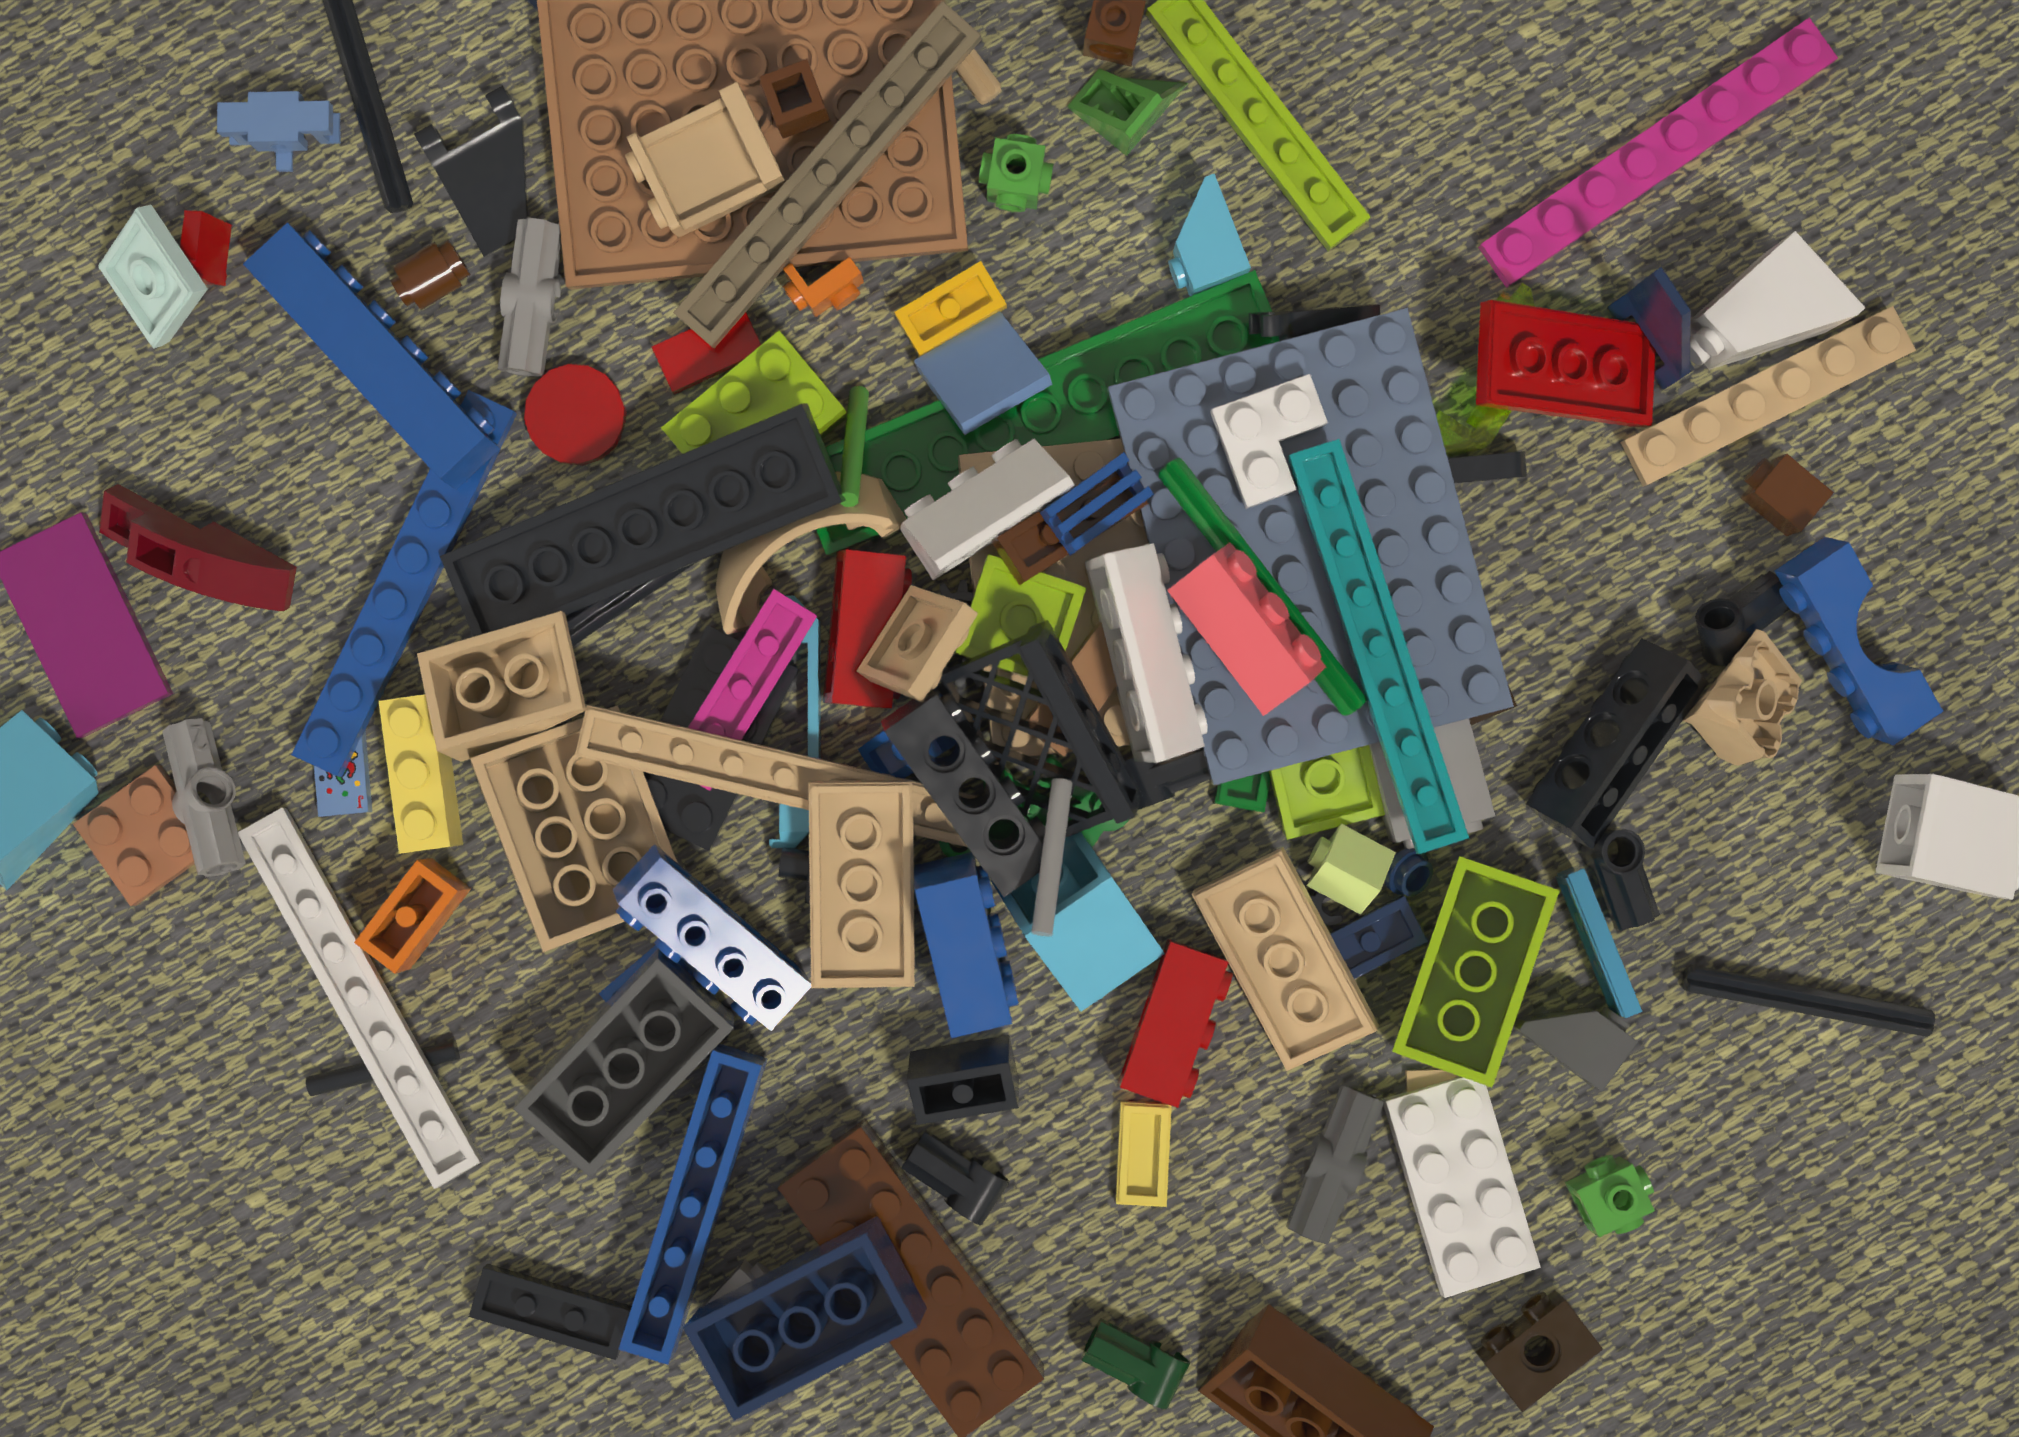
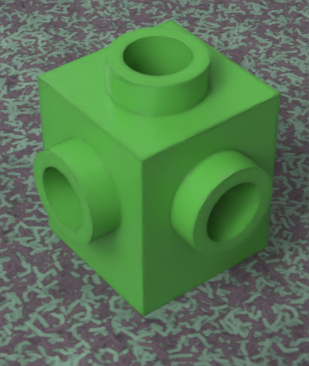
(1021, 190)
(1612, 1195)

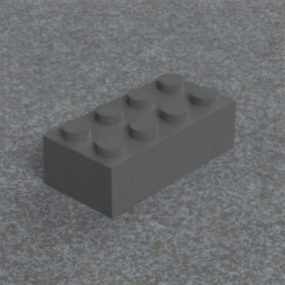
(624, 1062)

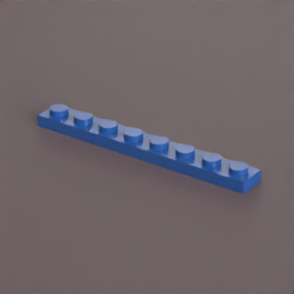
(394, 607)

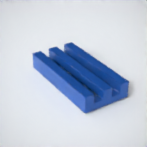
(1128, 480)

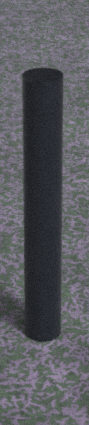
(359, 1073)

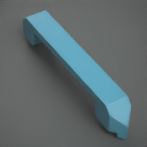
(794, 820)

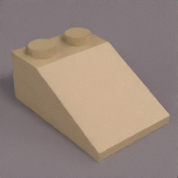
(501, 686)

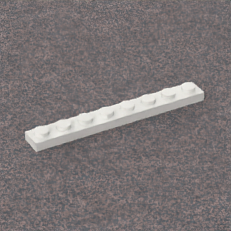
(360, 998)

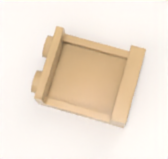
(705, 163)

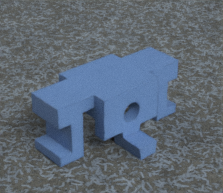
(278, 124)

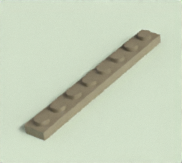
(828, 174)

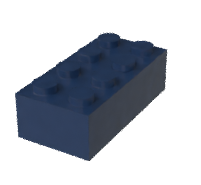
(805, 1318)

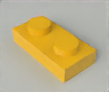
(950, 309)

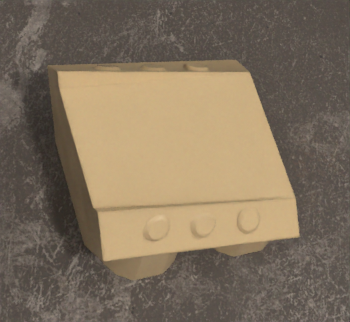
(1747, 702)

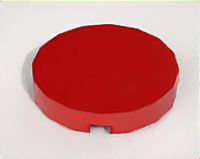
(575, 414)

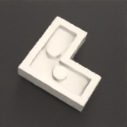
(1252, 434)

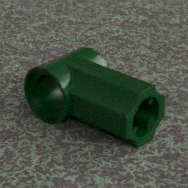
(1139, 1364)

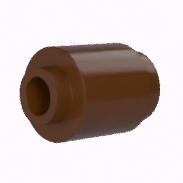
(429, 274)

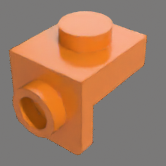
(834, 288)

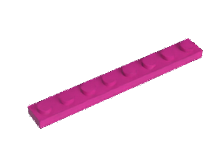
(1657, 152)

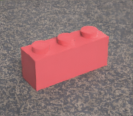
(1248, 628)

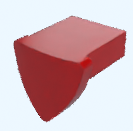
(206, 245)

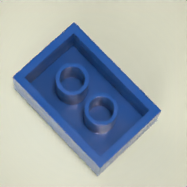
(965, 944)

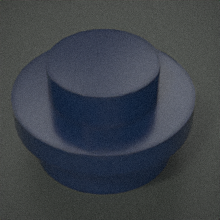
(1409, 873)

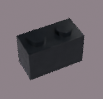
(963, 1080)

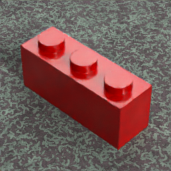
(863, 600)
(1175, 1024)

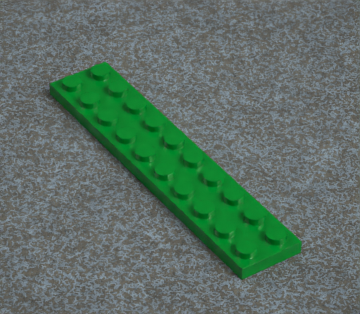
(922, 448)

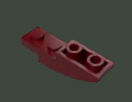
(196, 559)

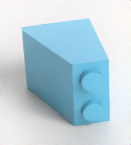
(38, 792)
(1095, 931)

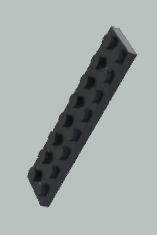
(647, 524)

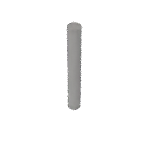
(1052, 857)

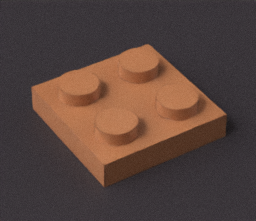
(139, 836)

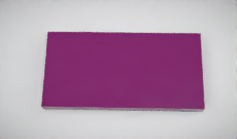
(82, 625)

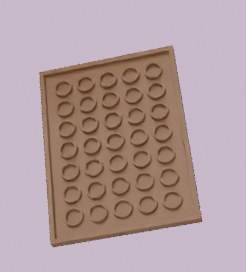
(652, 61)

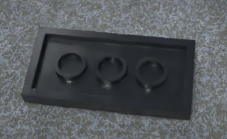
(685, 806)

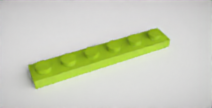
(1259, 118)

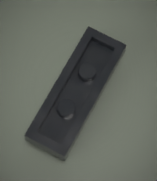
(550, 1311)

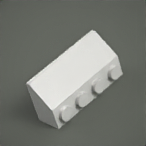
(1146, 653)

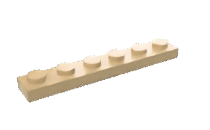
(1768, 396)

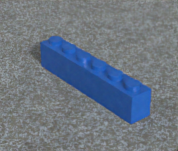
(372, 356)
(693, 1204)

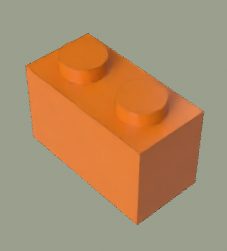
(412, 915)

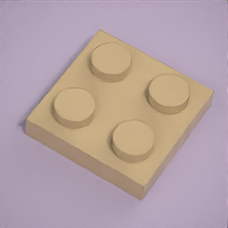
(917, 643)

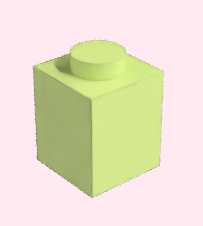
(1349, 868)

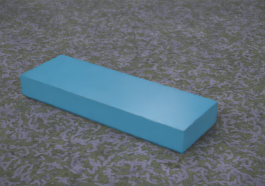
(1598, 942)

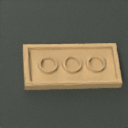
(861, 883)
(1285, 959)

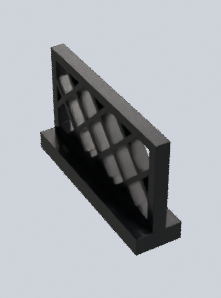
(1072, 711)

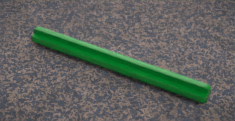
(1220, 532)

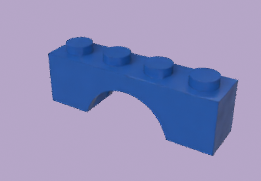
(1826, 591)

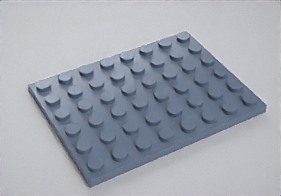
(1392, 441)

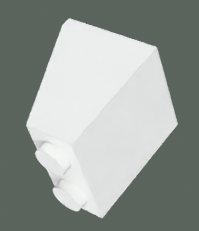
(1771, 305)
(1951, 835)

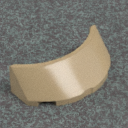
(741, 571)

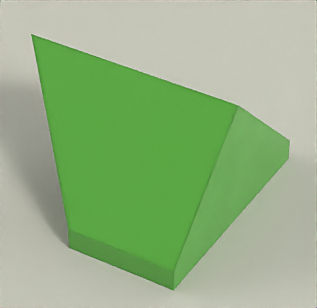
(1123, 107)

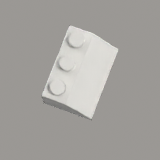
(983, 505)

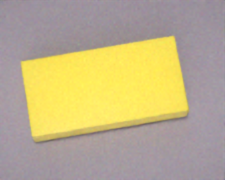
(1143, 1153)

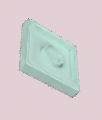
(152, 276)

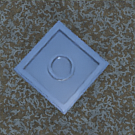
(982, 372)

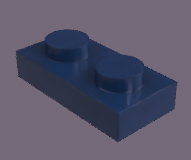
(1378, 936)

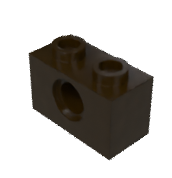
(1566, 1349)

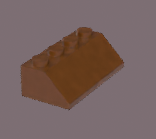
(1294, 1386)

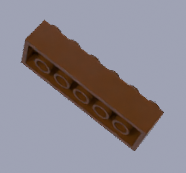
(966, 1344)

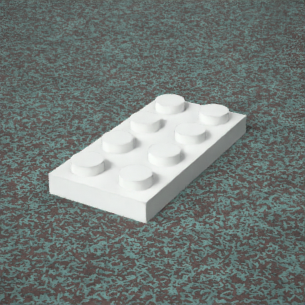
(1461, 1185)

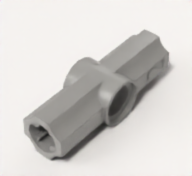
(530, 298)
(208, 826)

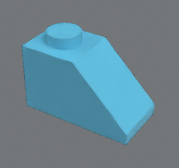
(1208, 243)

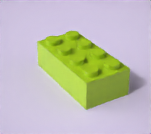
(1475, 971)

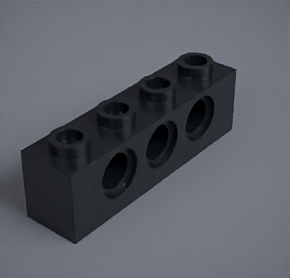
(1640, 731)
(1005, 860)

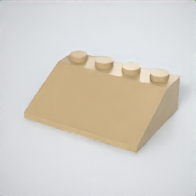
(567, 829)

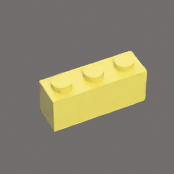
(418, 778)

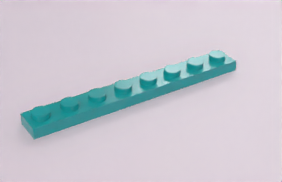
(1378, 646)

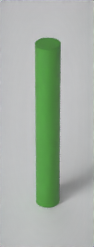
(854, 445)

